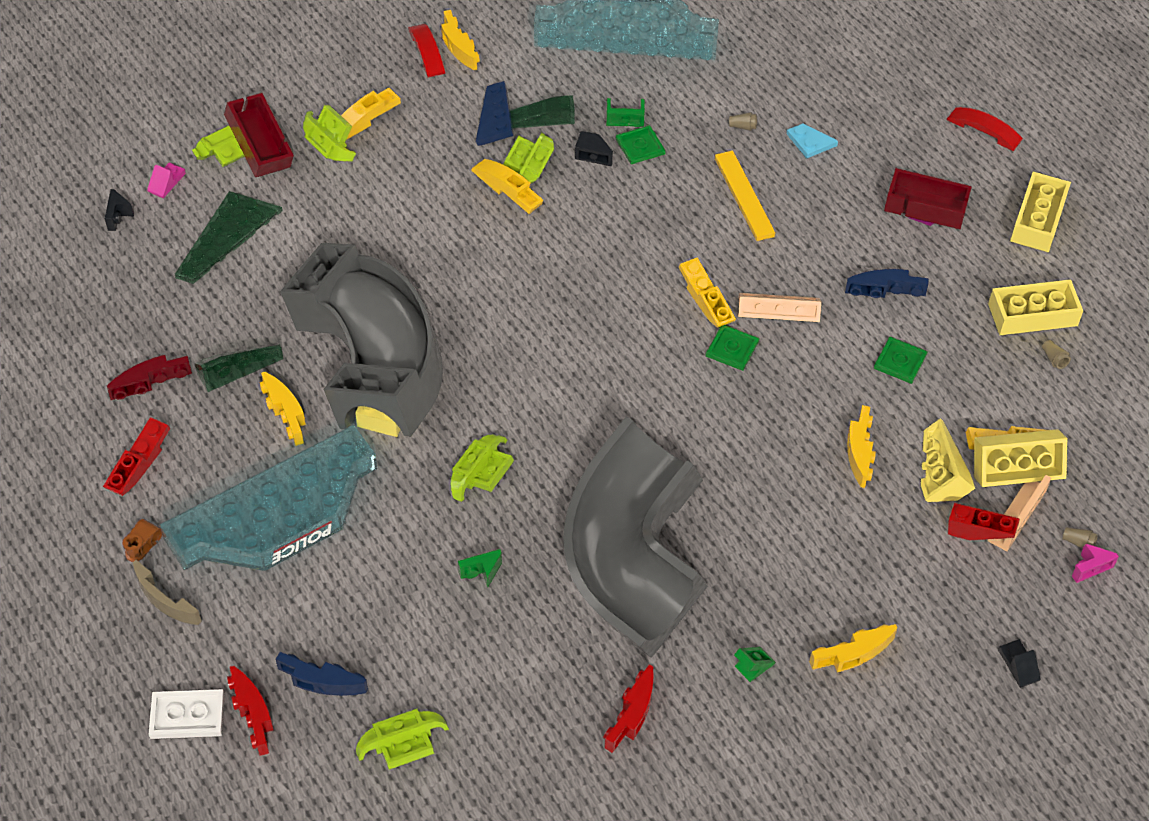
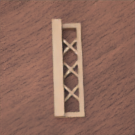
(779, 307)
(1023, 507)

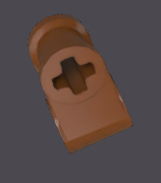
(141, 540)

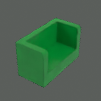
(625, 116)

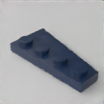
(495, 115)

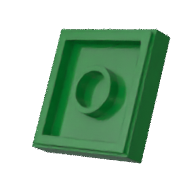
(640, 144)
(732, 347)
(900, 360)

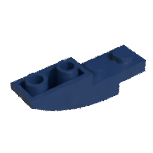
(879, 282)
(327, 680)

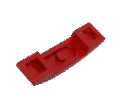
(427, 49)
(988, 124)

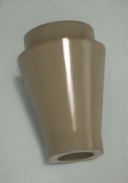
(744, 121)
(1056, 355)
(1080, 537)

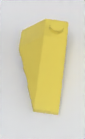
(945, 469)

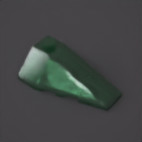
(546, 112)
(228, 367)

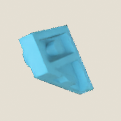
(810, 140)

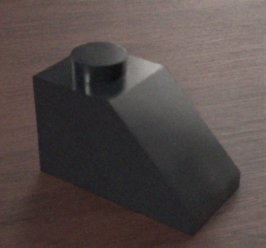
(593, 149)

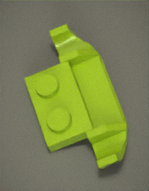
(328, 134)
(222, 145)
(530, 158)
(480, 466)
(401, 737)

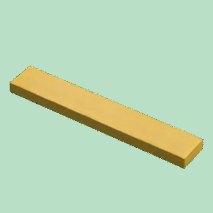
(744, 196)

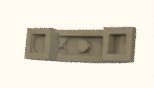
(181, 611)

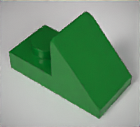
(485, 563)
(753, 662)

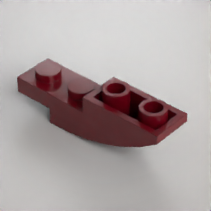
(141, 376)

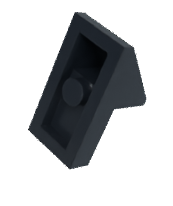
(116, 207)
(1020, 662)

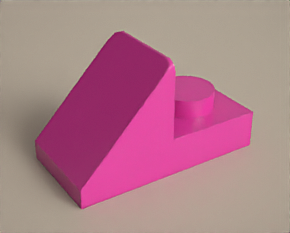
(165, 179)
(1095, 561)

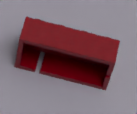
(258, 135)
(927, 198)

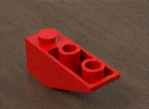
(980, 524)

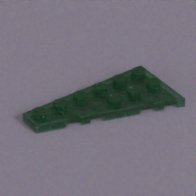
(227, 230)

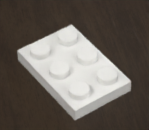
(186, 714)

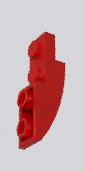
(140, 457)
(251, 706)
(635, 709)

